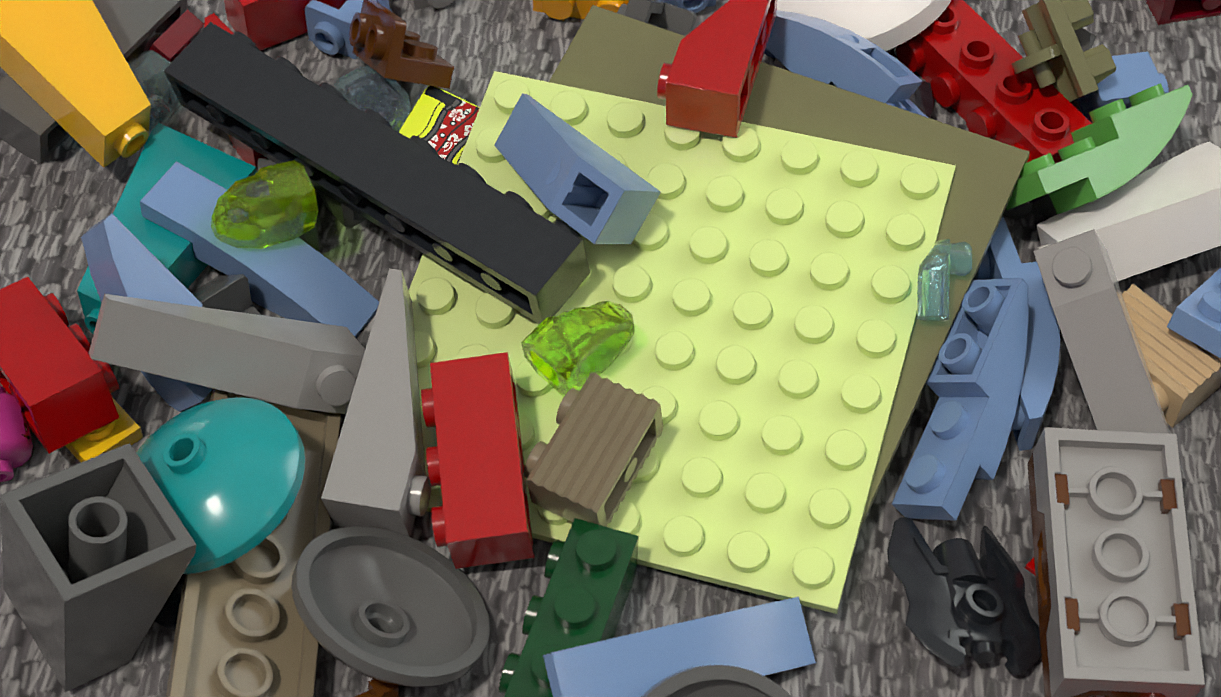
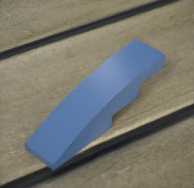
(281, 278)
(754, 638)

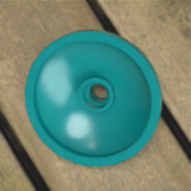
(226, 474)

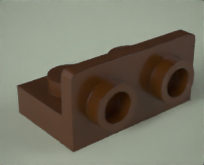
(393, 51)

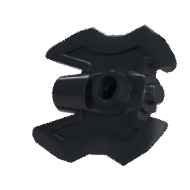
(964, 602)

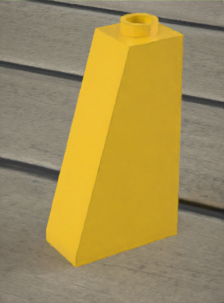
(75, 73)

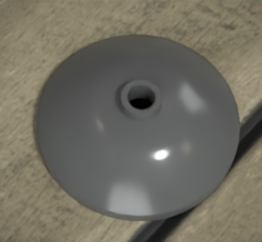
(390, 606)

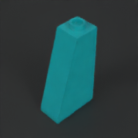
(174, 252)

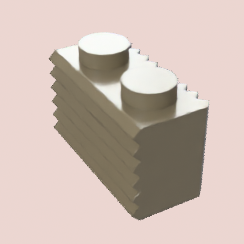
(594, 452)

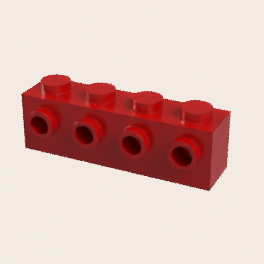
(975, 76)

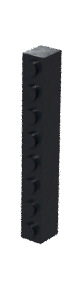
(382, 173)

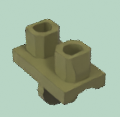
(1055, 49)

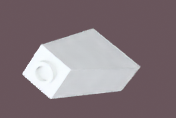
(1153, 216)

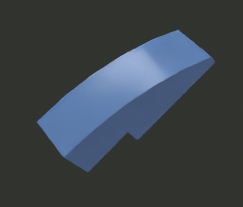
(128, 269)

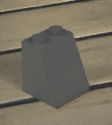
(91, 561)

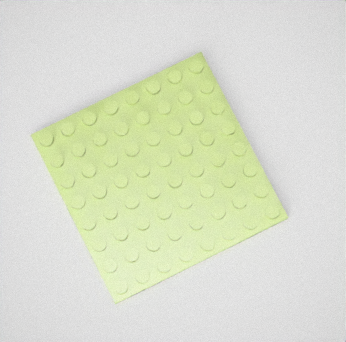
(764, 326)

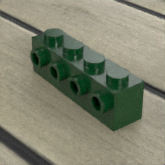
(580, 606)

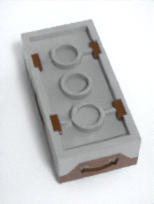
(1113, 565)

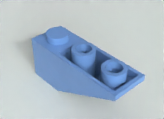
(575, 175)

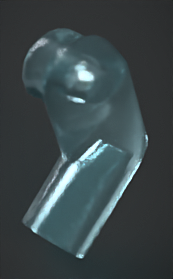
(934, 278)

